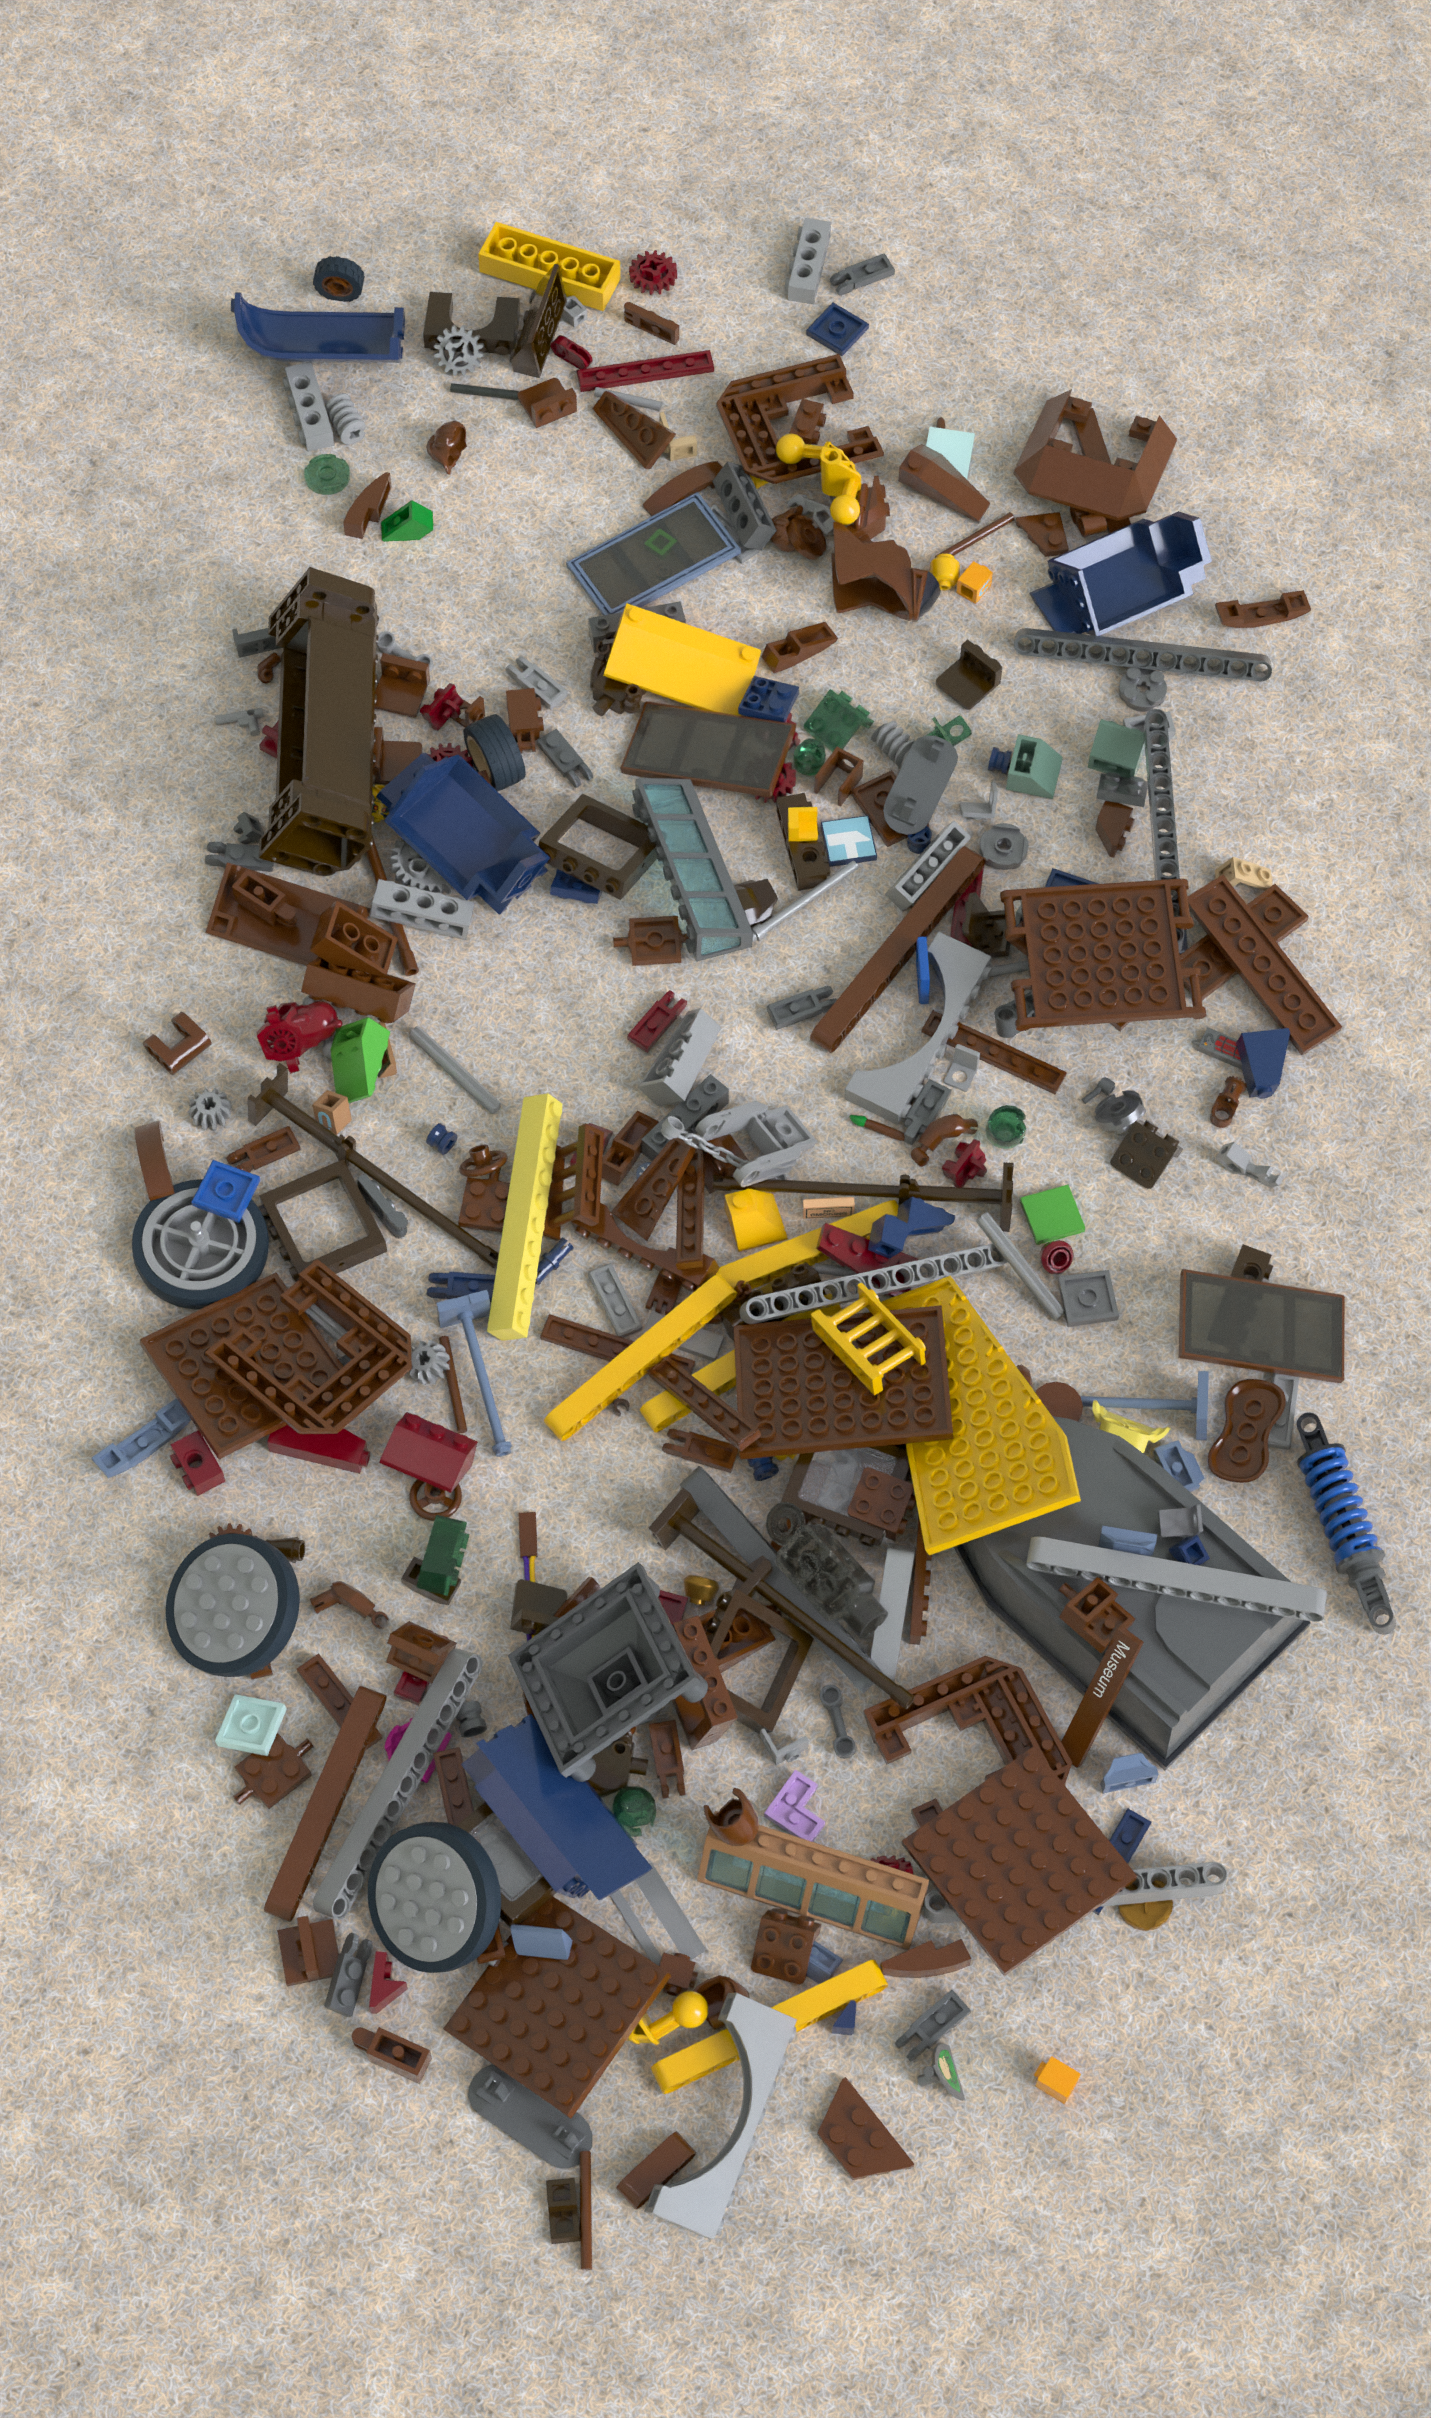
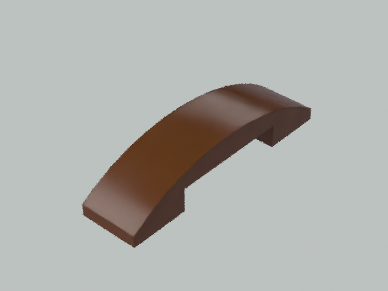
(682, 487)
(1263, 613)
(153, 1160)

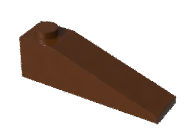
(939, 480)

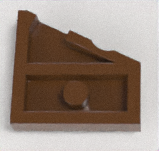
(1045, 532)

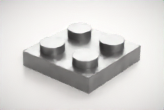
(1122, 789)
(1088, 1298)

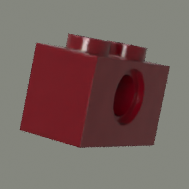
(193, 1449)

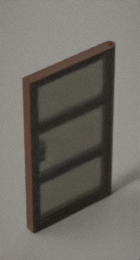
(708, 748)
(1261, 1326)

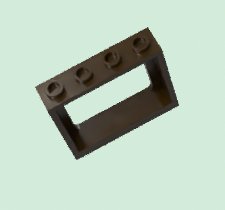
(594, 873)
(337, 1260)
(801, 1641)

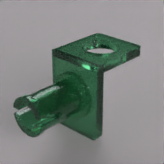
(944, 731)

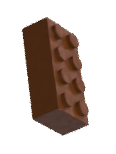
(364, 992)

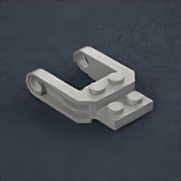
(774, 1131)

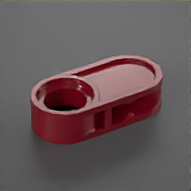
(571, 352)

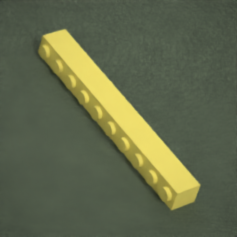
(525, 1217)

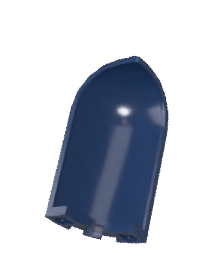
(320, 335)

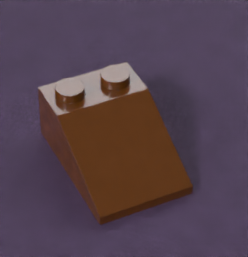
(353, 941)
(742, 1640)

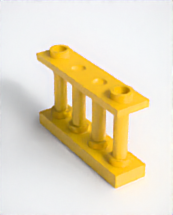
(855, 1358)

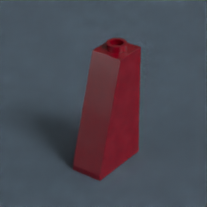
(334, 1450)

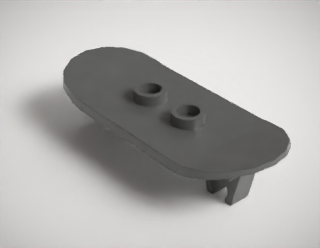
(920, 784)
(529, 2118)

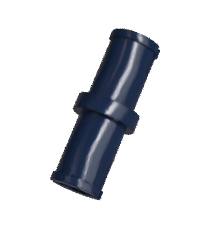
(551, 1260)

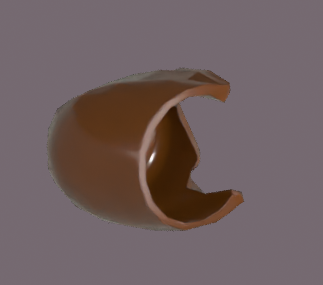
(735, 1822)
(715, 1993)

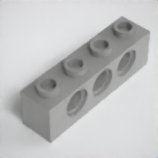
(809, 261)
(309, 406)
(928, 865)
(431, 917)

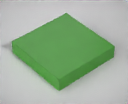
(1052, 1214)

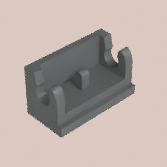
(254, 642)

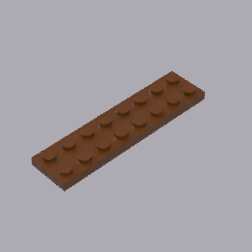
(1262, 964)

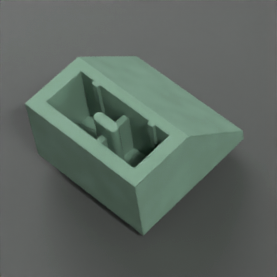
(1117, 749)
(1034, 767)

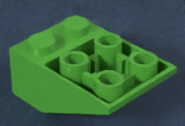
(358, 1057)

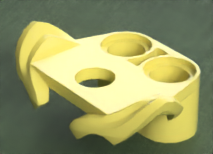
(1133, 1432)

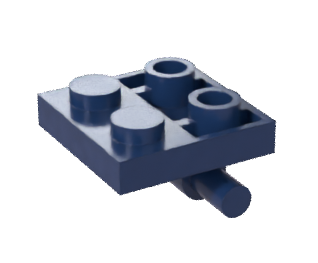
(768, 699)

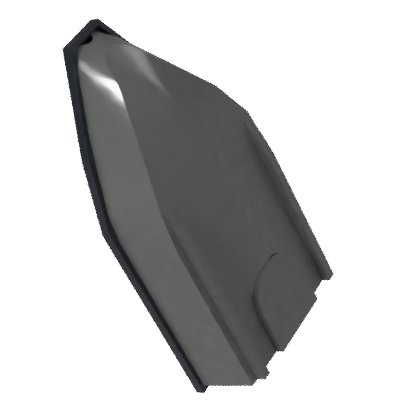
(1193, 1651)

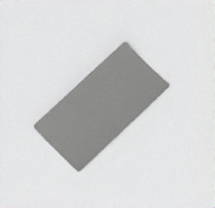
(667, 1912)

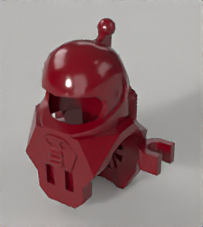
(303, 1023)

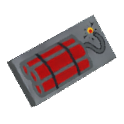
(1220, 1047)

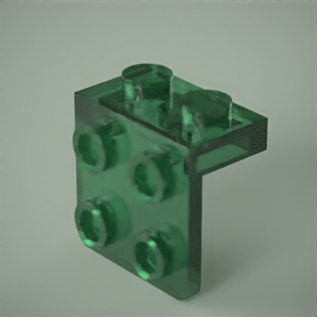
(837, 720)

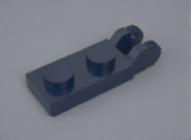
(460, 1284)

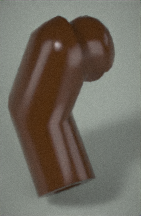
(264, 668)

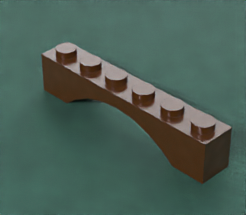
(609, 1235)

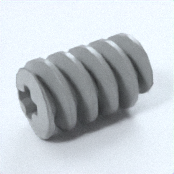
(345, 419)
(893, 742)

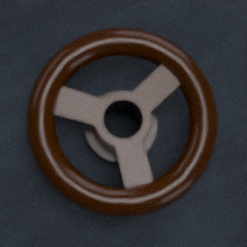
(484, 1160)
(418, 1505)

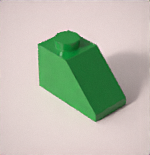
(407, 523)

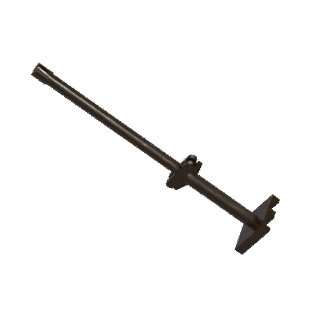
(272, 1097)
(904, 1191)
(751, 1579)

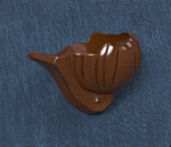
(447, 444)
(780, 537)

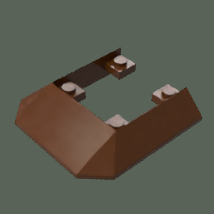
(756, 399)
(1108, 490)
(373, 1342)
(973, 1694)

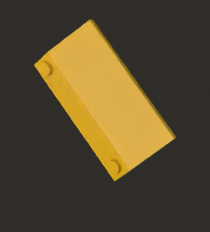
(681, 661)

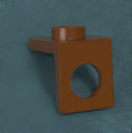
(472, 713)

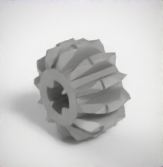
(219, 1110)
(436, 1358)

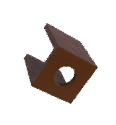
(836, 760)

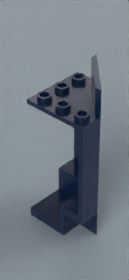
(1124, 575)
(464, 829)
(554, 1817)

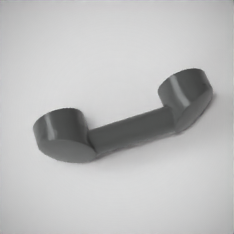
(832, 1700)

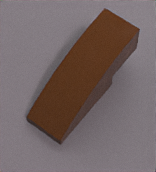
(367, 506)
(798, 646)
(626, 1148)
(927, 1961)

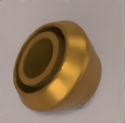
(700, 1589)

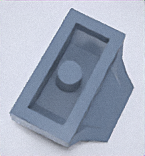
(1179, 1464)
(1127, 1541)
(1129, 1772)

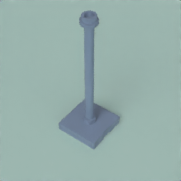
(463, 1311)
(1197, 1405)

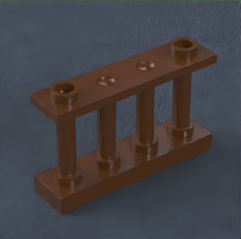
(587, 1182)

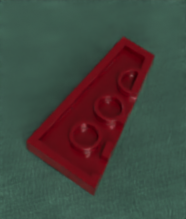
(852, 1251)

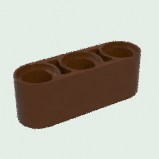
(656, 2168)

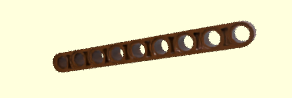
(325, 1804)

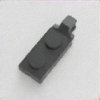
(925, 1109)

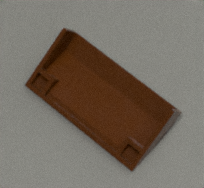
(240, 925)

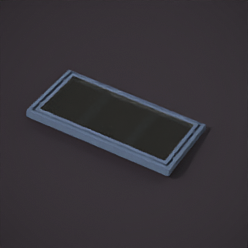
(654, 556)

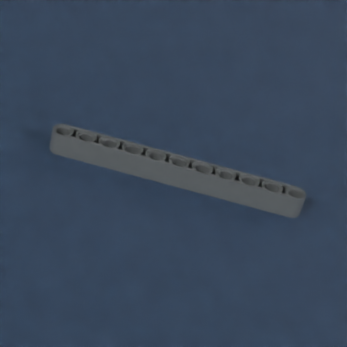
(1152, 662)
(1162, 799)
(751, 1546)

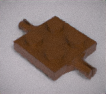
(653, 940)
(273, 1775)

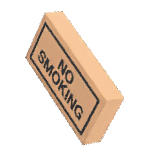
(828, 1207)

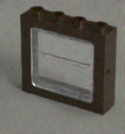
(828, 1479)
(520, 1881)

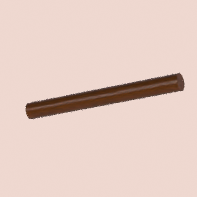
(980, 534)
(454, 1388)
(585, 2211)

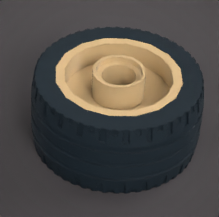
(495, 751)

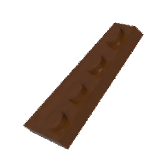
(636, 430)
(653, 1189)

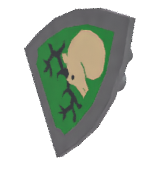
(944, 2070)

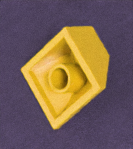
(754, 1219)

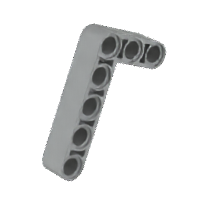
(894, 1599)

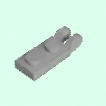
(533, 677)

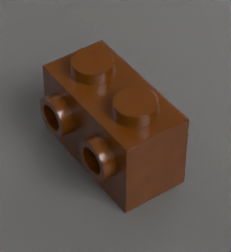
(809, 421)

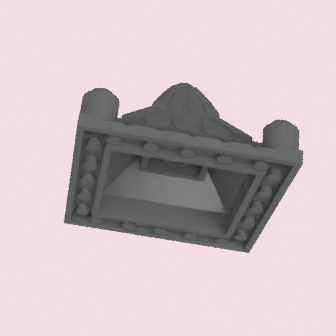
(604, 1671)

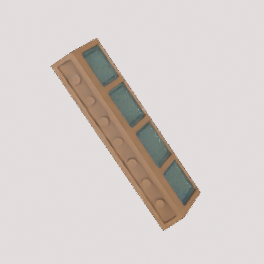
(818, 1884)

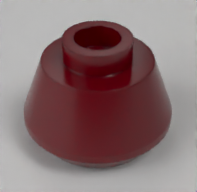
(1056, 1256)

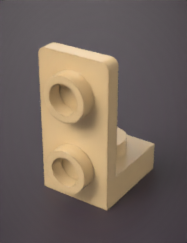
(681, 447)
(1242, 871)

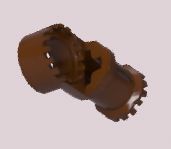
(1223, 1104)

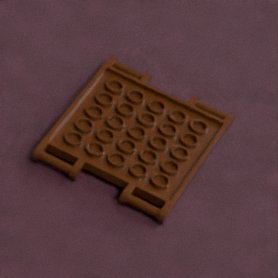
(1102, 953)

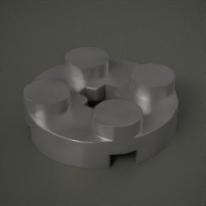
(1140, 677)
(1007, 858)
(1119, 1112)

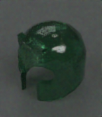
(1006, 1127)
(634, 1808)

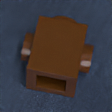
(682, 1973)

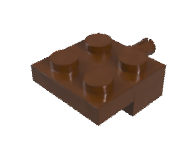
(484, 1203)
(1094, 1613)

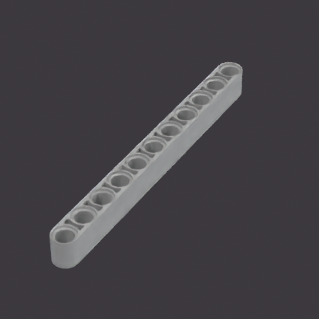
(887, 1281)
(1177, 1579)
(397, 1783)
(1145, 1893)

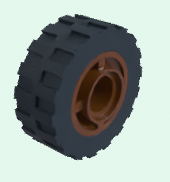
(338, 279)

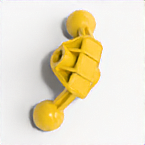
(837, 474)
(688, 2010)

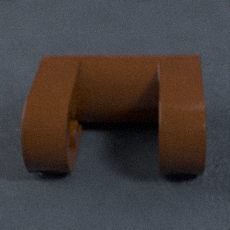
(182, 1053)

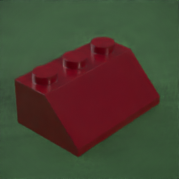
(429, 1452)

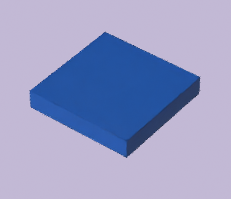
(922, 969)
(225, 1191)

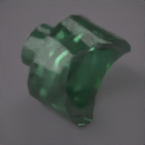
(809, 757)

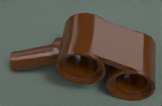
(1088, 522)

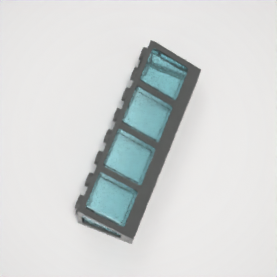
(693, 866)

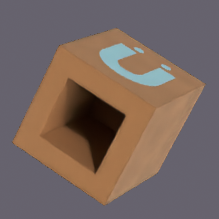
(332, 1111)

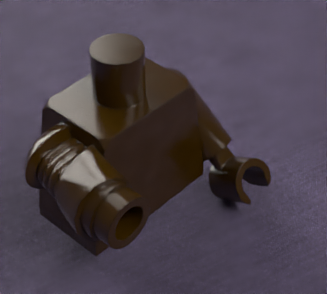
(610, 692)
(616, 1765)

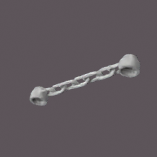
(674, 1127)

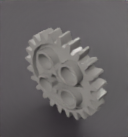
(407, 861)

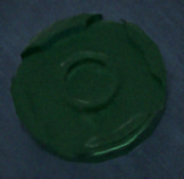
(332, 478)

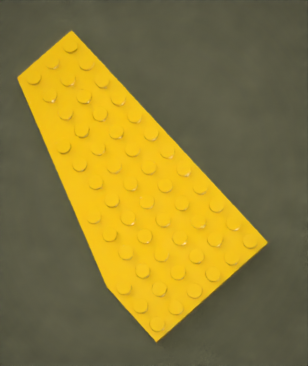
(1006, 1446)

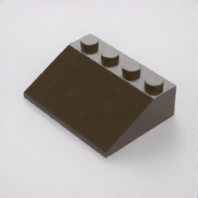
(539, 325)

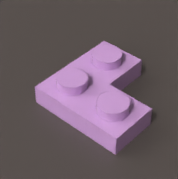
(788, 1808)

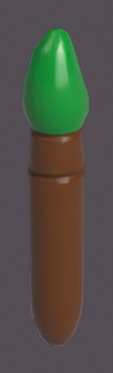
(862, 1121)

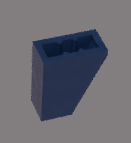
(1263, 1060)

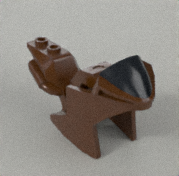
(896, 585)

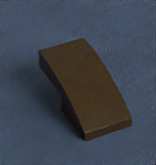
(563, 2210)

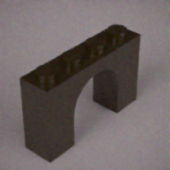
(497, 337)

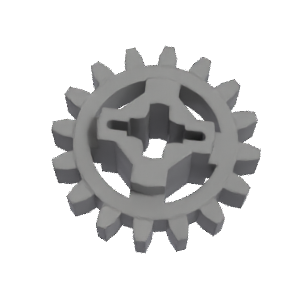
(451, 345)

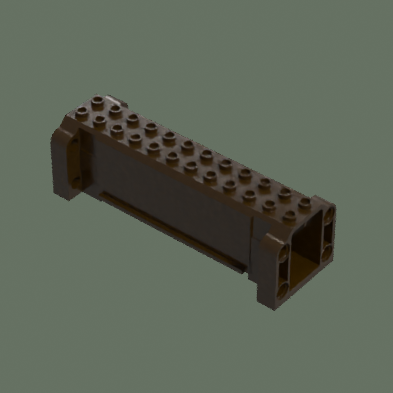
(324, 725)

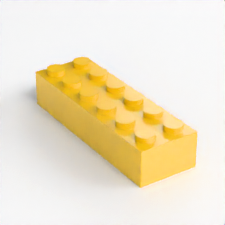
(528, 257)

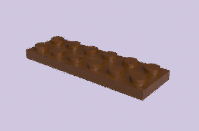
(1275, 912)

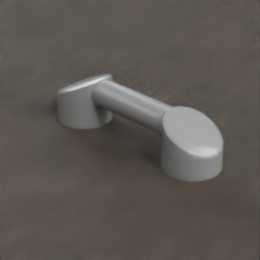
(388, 645)

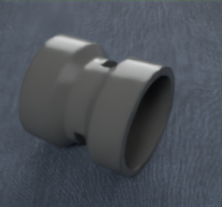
(471, 1720)

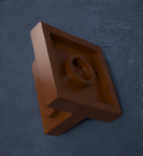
(716, 1167)
(418, 1650)
(308, 1951)

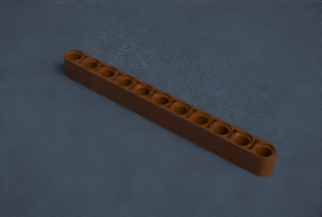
(897, 949)

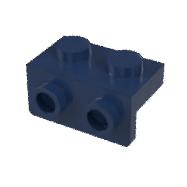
(569, 887)

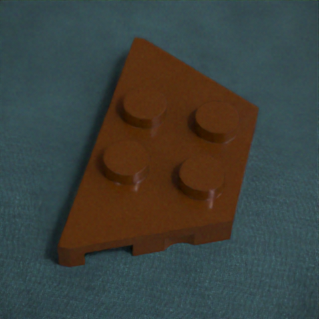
(859, 2137)

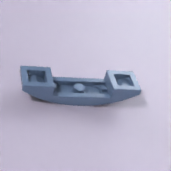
(144, 1442)

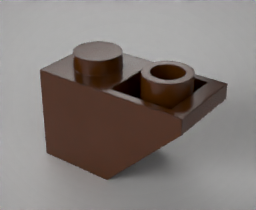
(1112, 825)

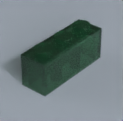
(443, 1555)

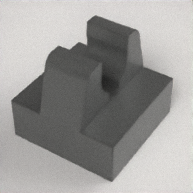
(249, 827)

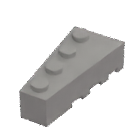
(680, 1059)

